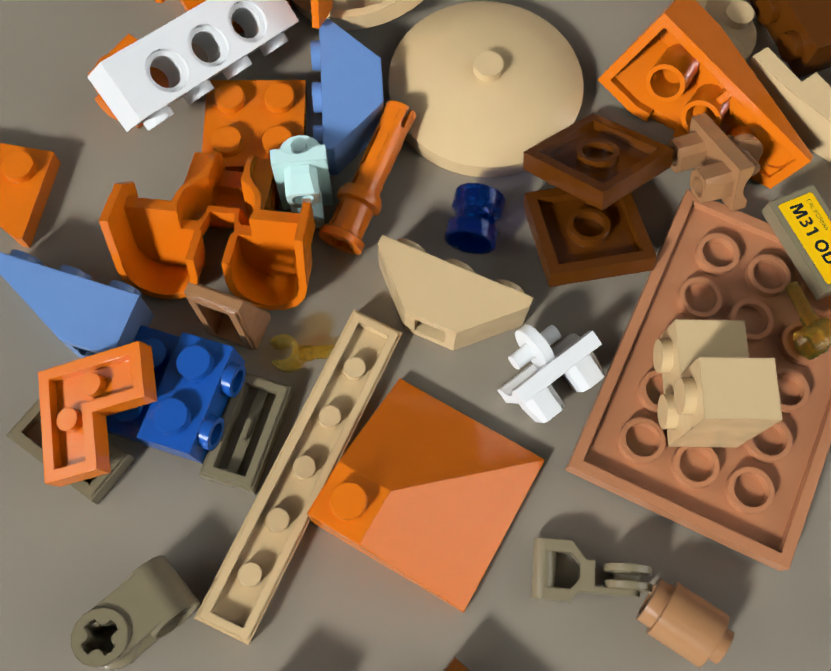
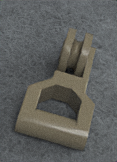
(626, 580)

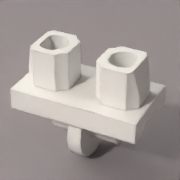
(570, 357)

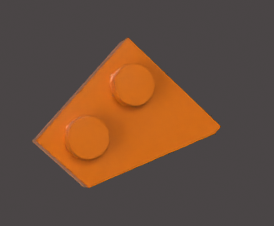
(24, 189)

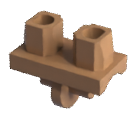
(719, 161)

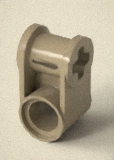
(141, 609)

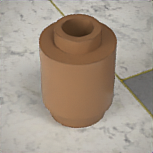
(686, 623)

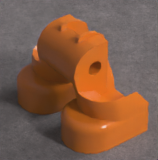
(162, 244)

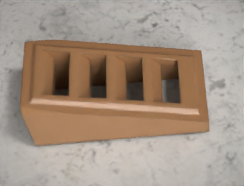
(228, 316)

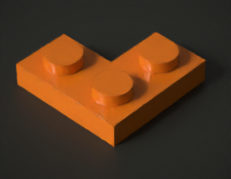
(76, 404)

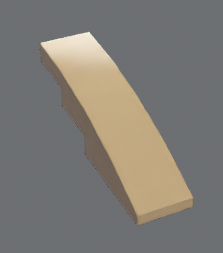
(802, 102)

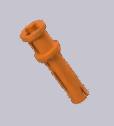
(361, 197)

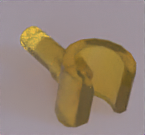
(816, 335)
(299, 353)

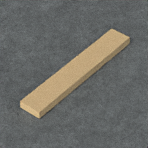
(296, 478)

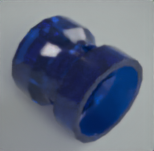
(475, 216)

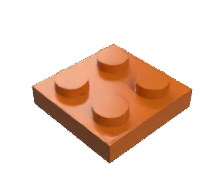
(252, 118)

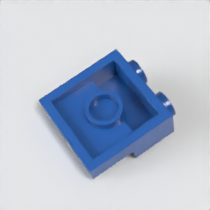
(192, 391)

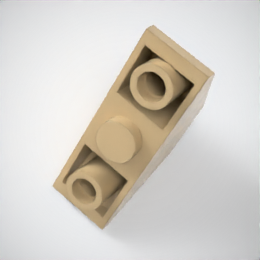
(446, 297)

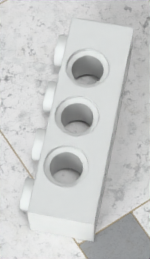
(126, 78)

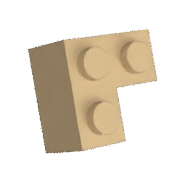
(712, 385)

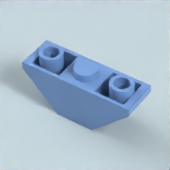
(346, 96)

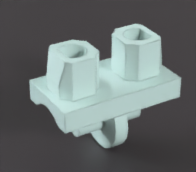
(302, 173)

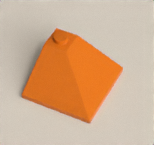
(427, 493)

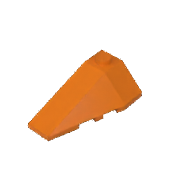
(692, 68)

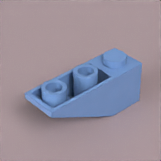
(75, 308)

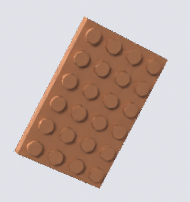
(744, 496)

